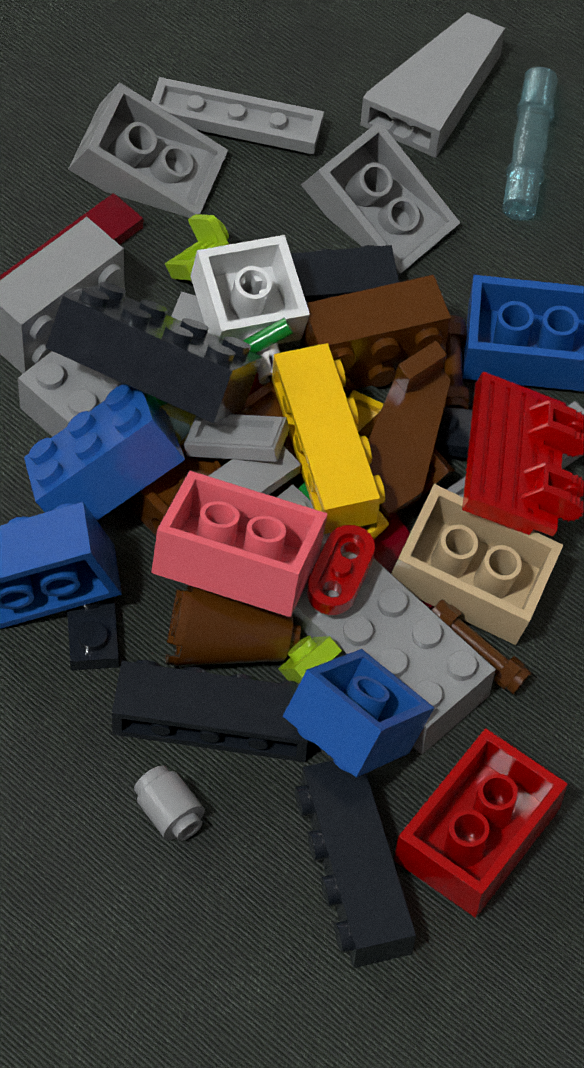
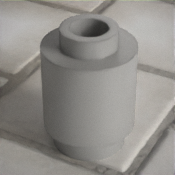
(169, 803)

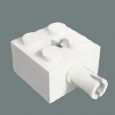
(248, 289)

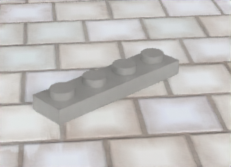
(240, 115)

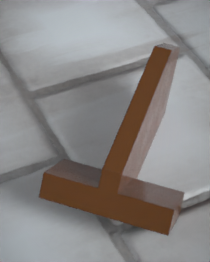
(409, 427)

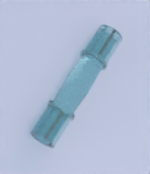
(530, 144)

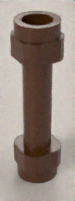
(457, 393)
(509, 673)

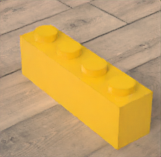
(327, 437)

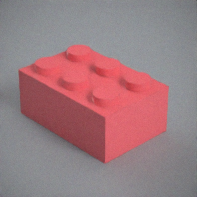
(239, 543)

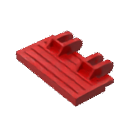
(517, 457)

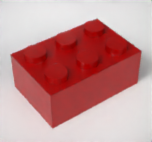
(480, 822)

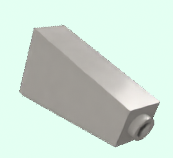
(436, 85)

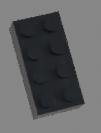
(154, 351)

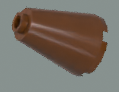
(226, 631)

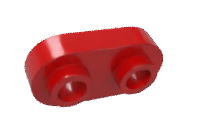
(338, 572)

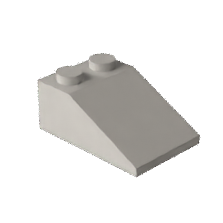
(147, 155)
(381, 197)

